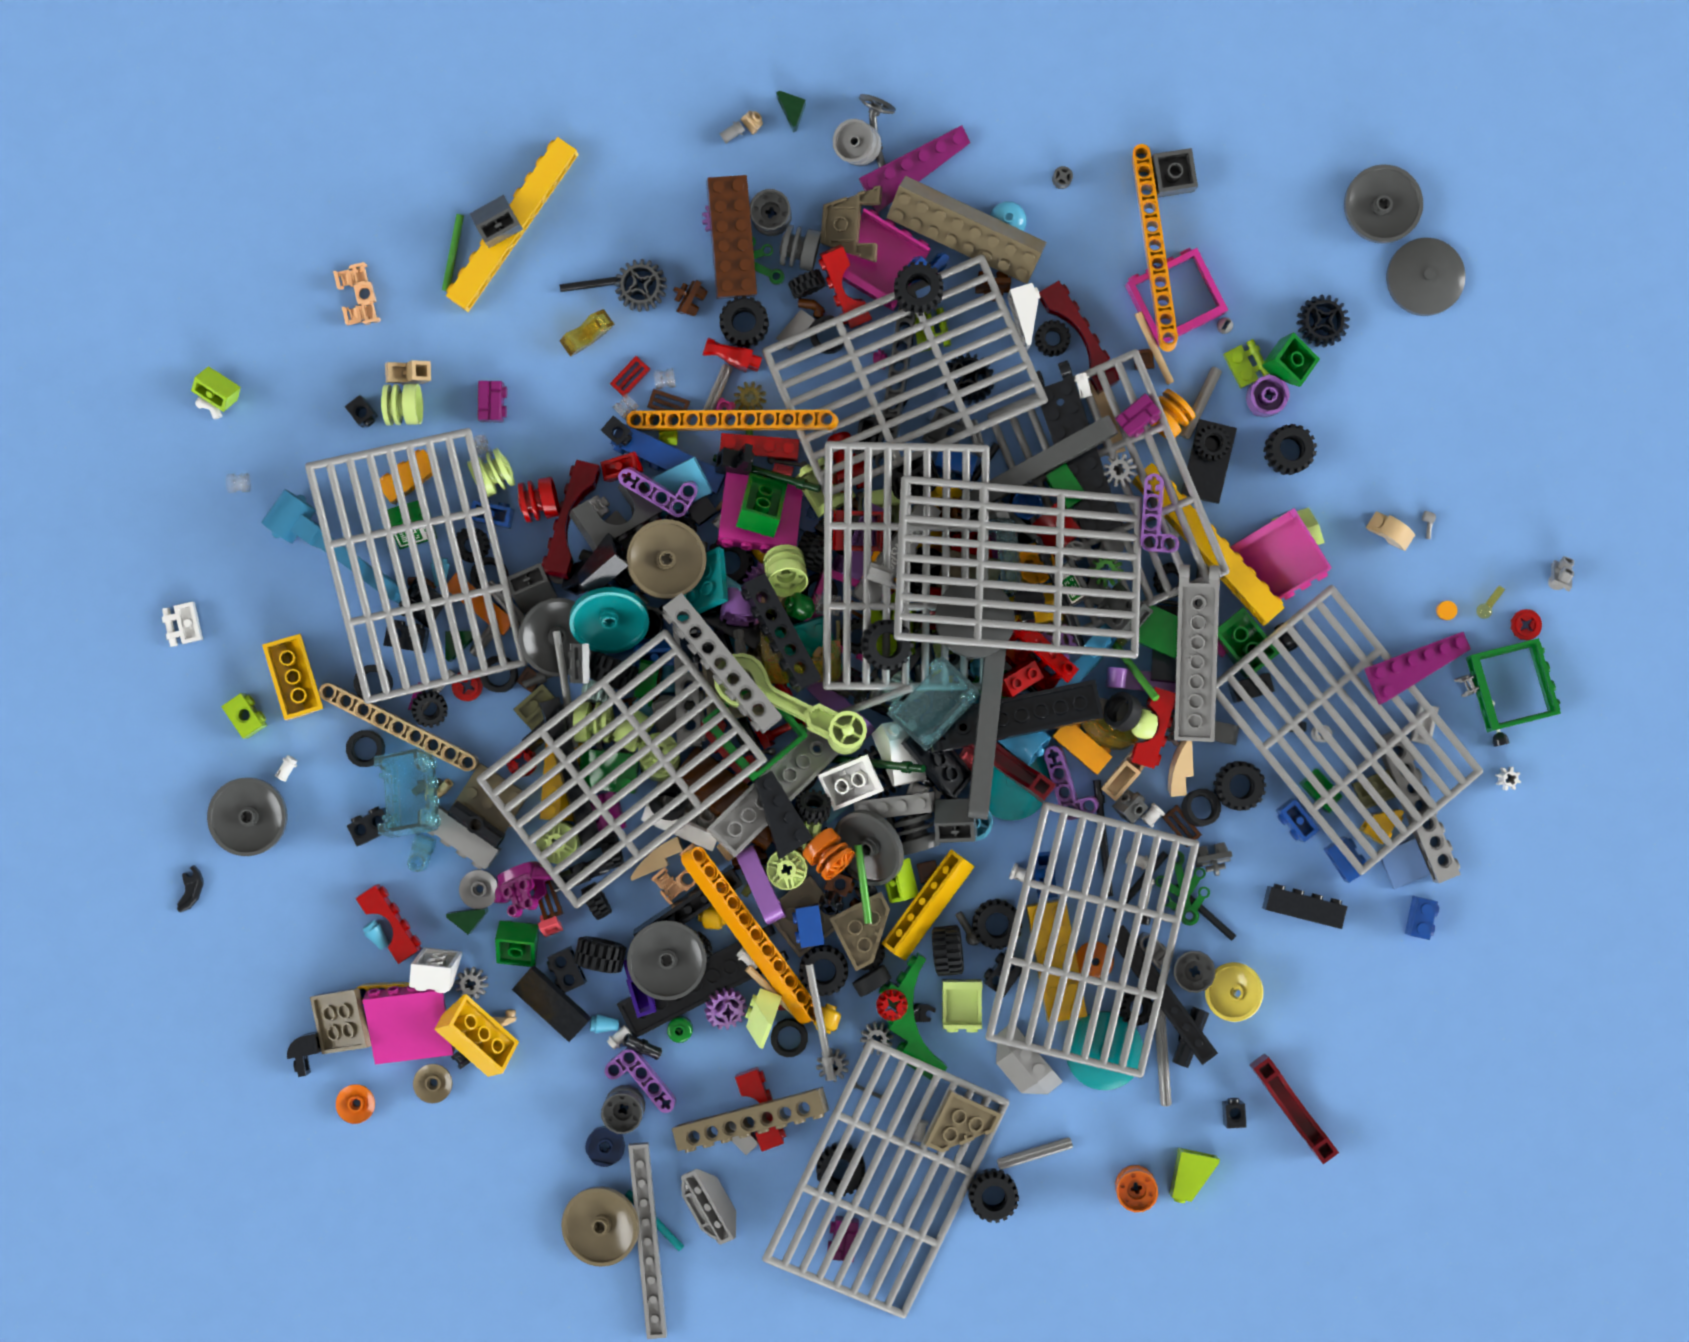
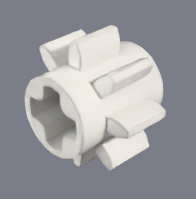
(1503, 776)

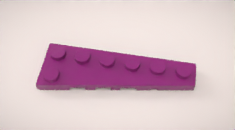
(914, 164)
(1405, 670)

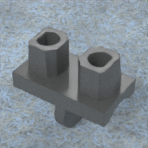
(1221, 855)

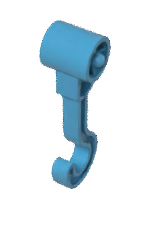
(292, 519)
(1032, 746)

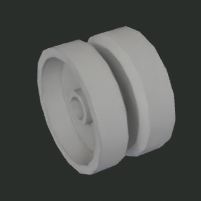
(845, 142)

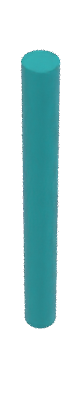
(661, 1227)

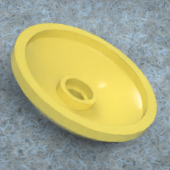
(1222, 996)

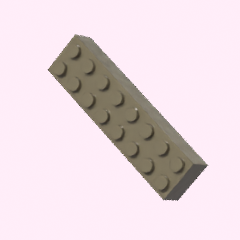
(966, 229)

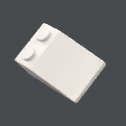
(1023, 305)
(888, 742)
(850, 782)
(434, 969)

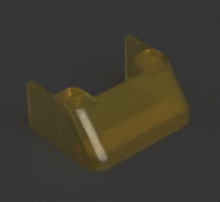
(777, 676)

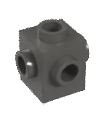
(1130, 806)

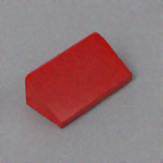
(612, 467)

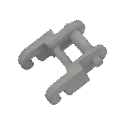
(1464, 679)

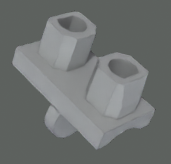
(1561, 574)

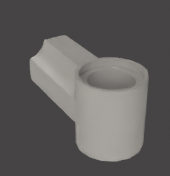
(881, 575)

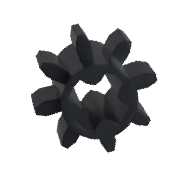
(831, 903)

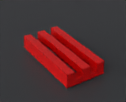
(641, 364)

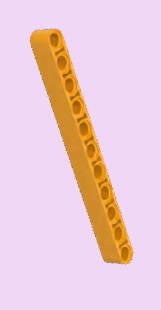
(1154, 238)
(723, 416)
(749, 933)

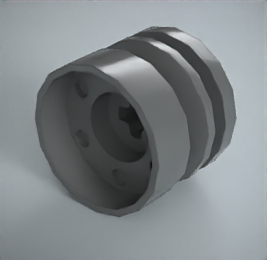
(763, 204)
(800, 247)
(916, 833)
(1184, 976)
(622, 1120)

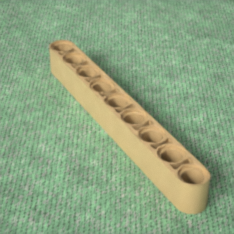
(389, 726)

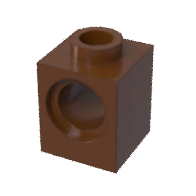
(830, 884)

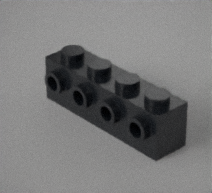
(1305, 907)

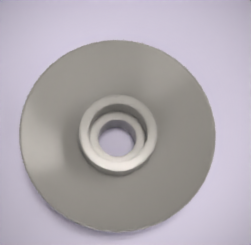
(469, 893)

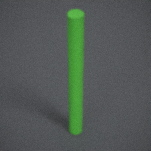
(453, 251)
(1138, 675)
(863, 883)

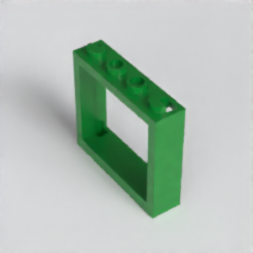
(1483, 695)
(799, 729)

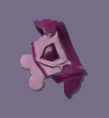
(516, 886)

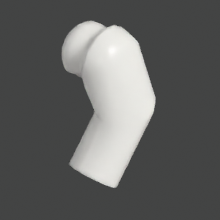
(215, 412)

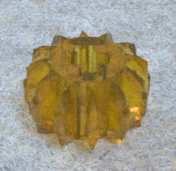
(745, 393)

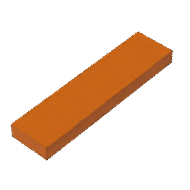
(479, 605)

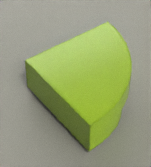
(668, 437)

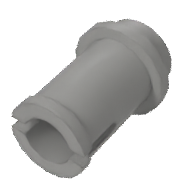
(732, 132)

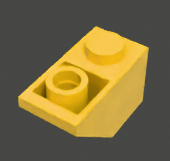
(1384, 822)

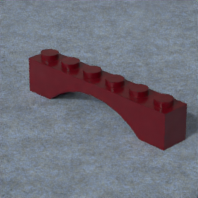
(1058, 303)
(582, 482)
(1020, 773)
(1293, 1109)

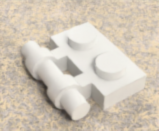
(187, 623)

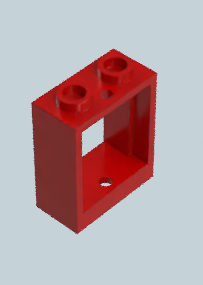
(838, 535)

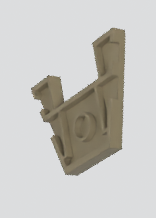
(842, 223)

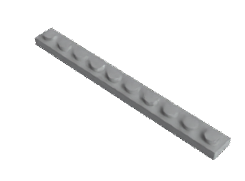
(648, 1240)

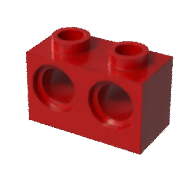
(1020, 678)

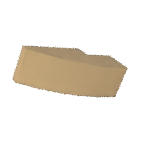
(1180, 768)
(1122, 778)
(658, 858)

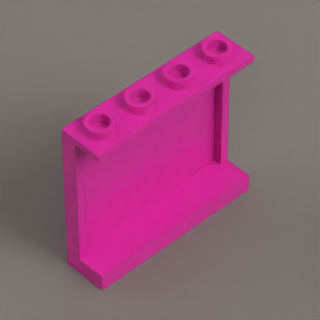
(894, 251)
(733, 536)
(1283, 555)
(404, 1024)

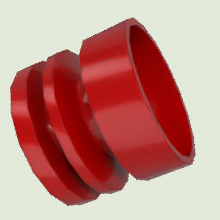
(538, 499)

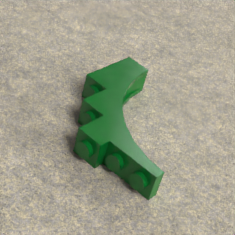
(906, 1026)

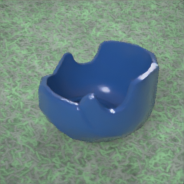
(1027, 499)

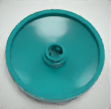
(609, 620)
(1010, 800)
(1101, 1078)

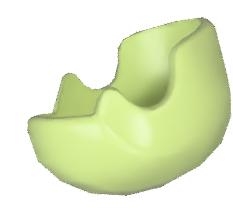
(1146, 726)

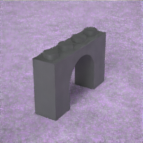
(595, 529)

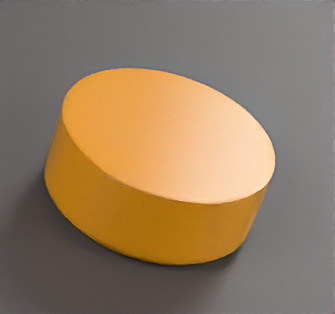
(1446, 610)

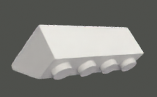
(694, 831)

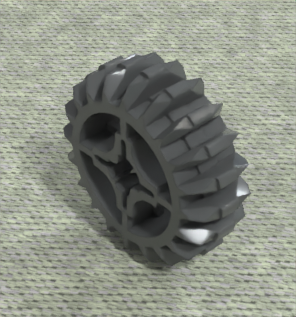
(631, 271)

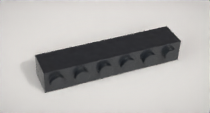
(691, 903)

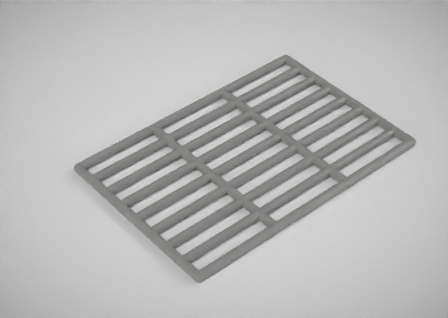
(932, 342)
(1111, 449)
(887, 527)
(408, 528)
(980, 563)
(651, 745)
(1370, 759)
(1084, 977)
(870, 1214)

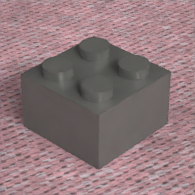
(1174, 172)

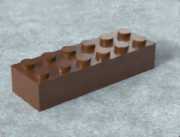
(731, 236)
(763, 839)

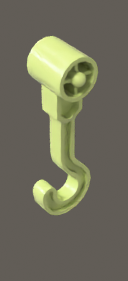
(843, 730)

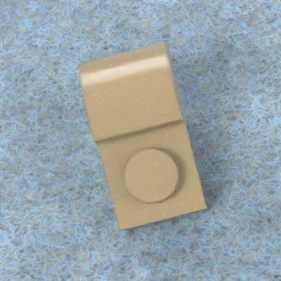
(408, 373)
(1391, 529)

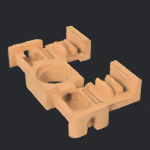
(359, 277)
(671, 887)

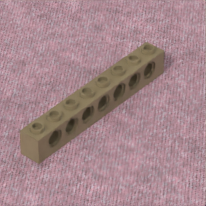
(814, 1098)

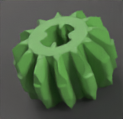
(1102, 564)

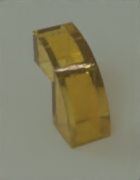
(590, 331)
(1107, 737)

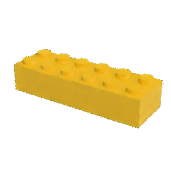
(1058, 959)

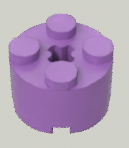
(1270, 386)
(736, 609)

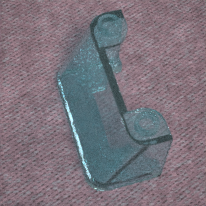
(934, 704)

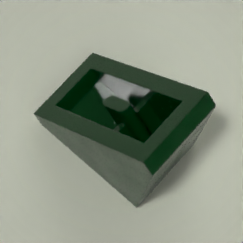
(792, 107)
(466, 639)
(467, 919)

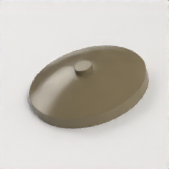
(666, 559)
(600, 1226)

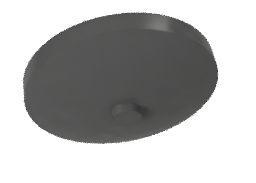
(1383, 204)
(1425, 276)
(537, 638)
(974, 652)
(247, 816)
(880, 845)
(666, 960)

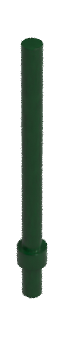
(800, 483)
(904, 766)

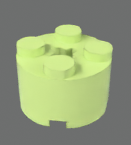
(625, 727)

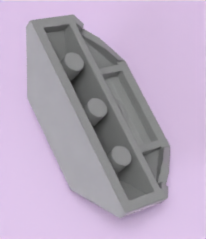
(1026, 1068)
(709, 1205)

